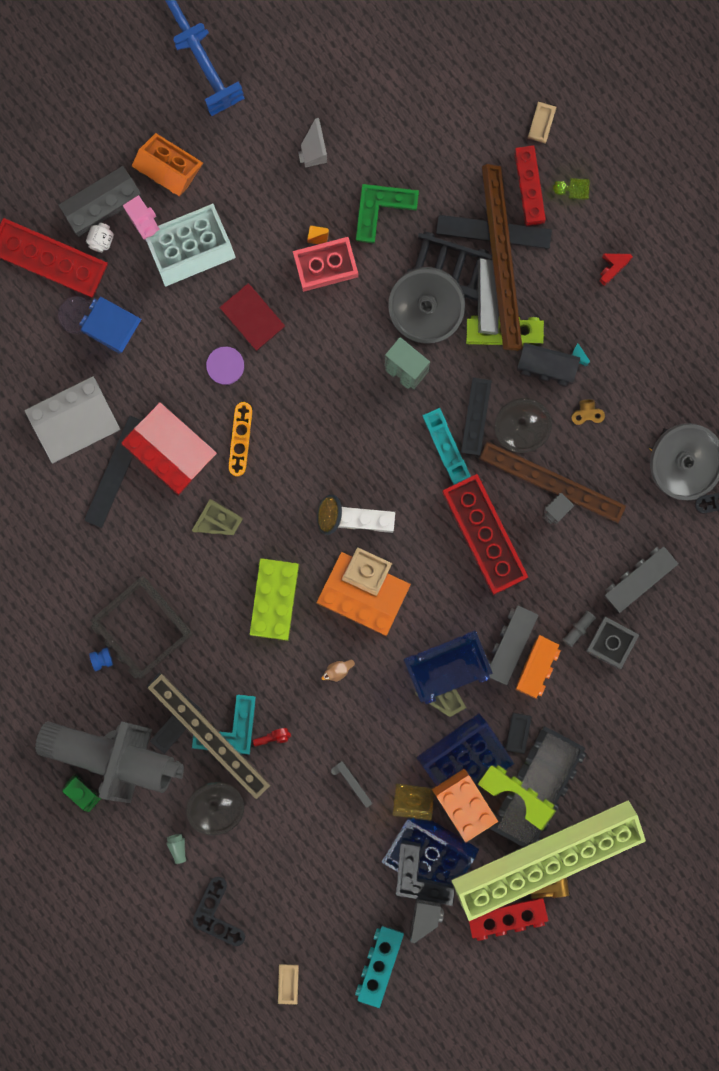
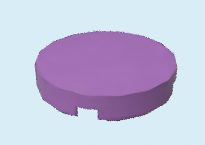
(225, 365)

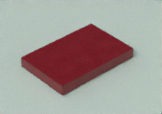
(252, 317)

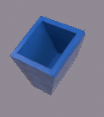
(109, 324)

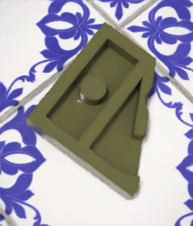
(217, 520)
(448, 703)

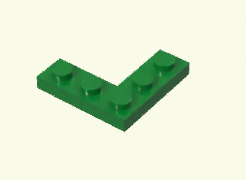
(375, 196)

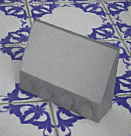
(72, 419)

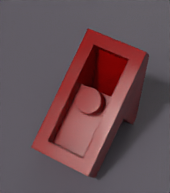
(617, 263)

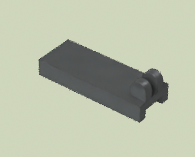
(352, 782)

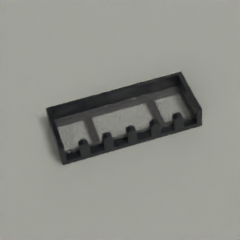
(546, 772)

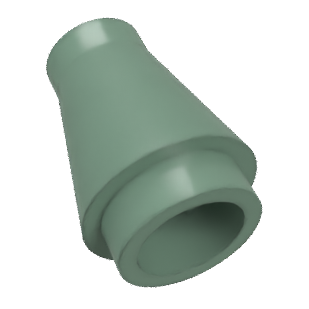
(177, 847)

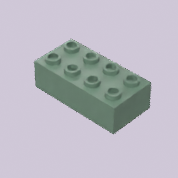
(406, 364)

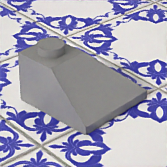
(313, 146)

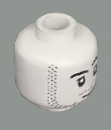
(99, 237)

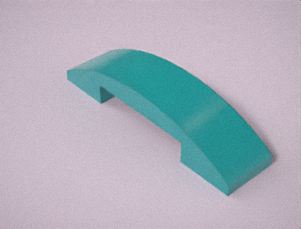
(446, 446)

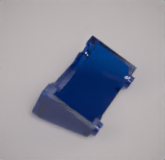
(448, 667)

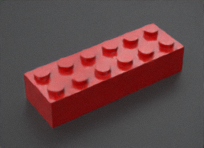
(485, 534)

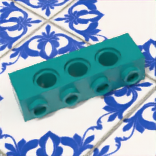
(375, 996)

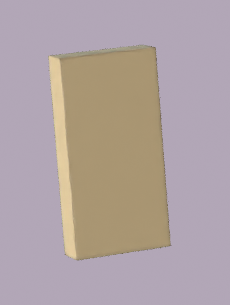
(542, 122)
(288, 984)

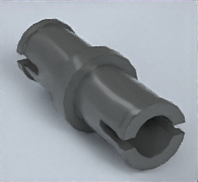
(579, 629)

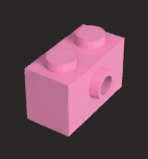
(141, 217)

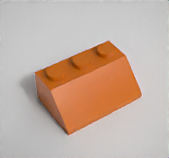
(166, 164)
(538, 667)

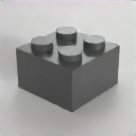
(612, 643)

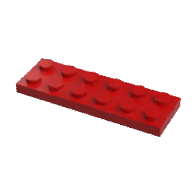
(50, 258)

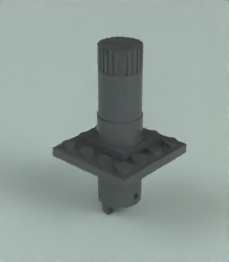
(120, 761)

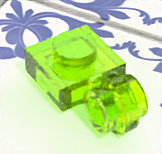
(577, 189)

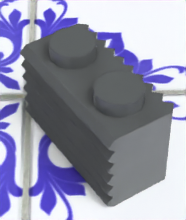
(557, 509)

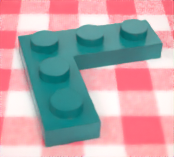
(242, 726)

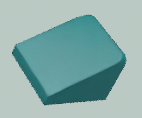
(580, 353)

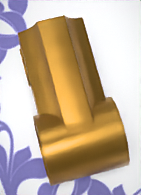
(556, 890)

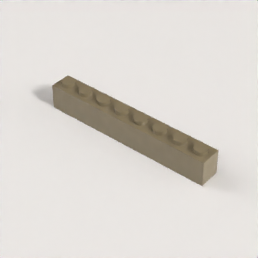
(209, 736)

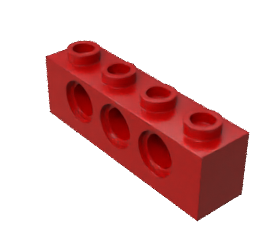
(529, 185)
(538, 918)

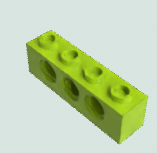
(535, 335)

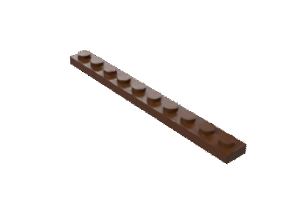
(502, 257)

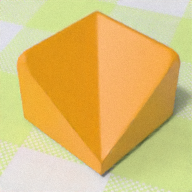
(318, 235)

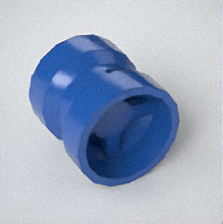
(101, 659)

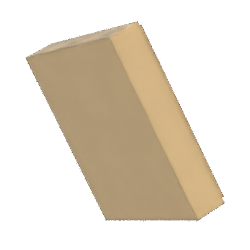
(367, 571)

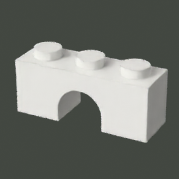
(367, 519)

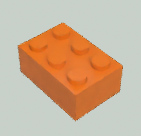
(465, 805)

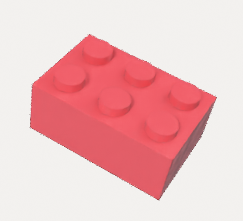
(325, 264)

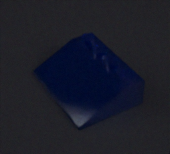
(468, 748)
(442, 852)

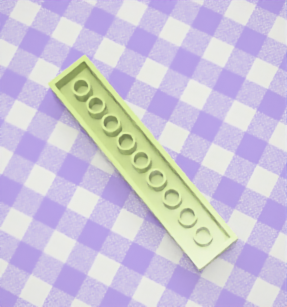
(548, 860)

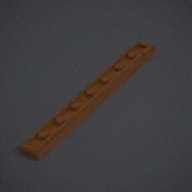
(552, 482)

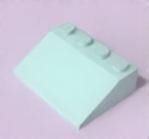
(190, 245)

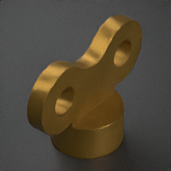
(588, 412)

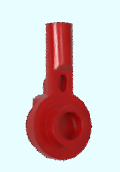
(279, 735)

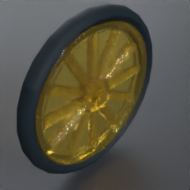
(329, 514)

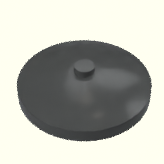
(426, 305)
(686, 461)

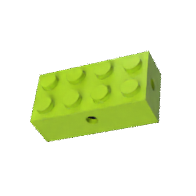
(274, 599)

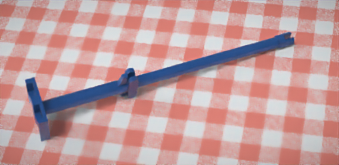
(191, 39)

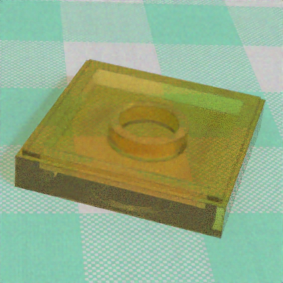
(413, 802)

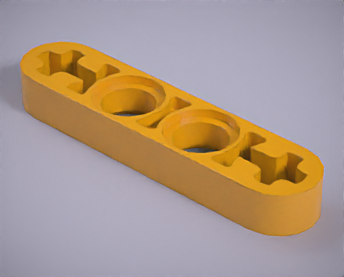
(240, 439)

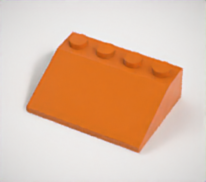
(359, 605)

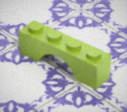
(537, 811)

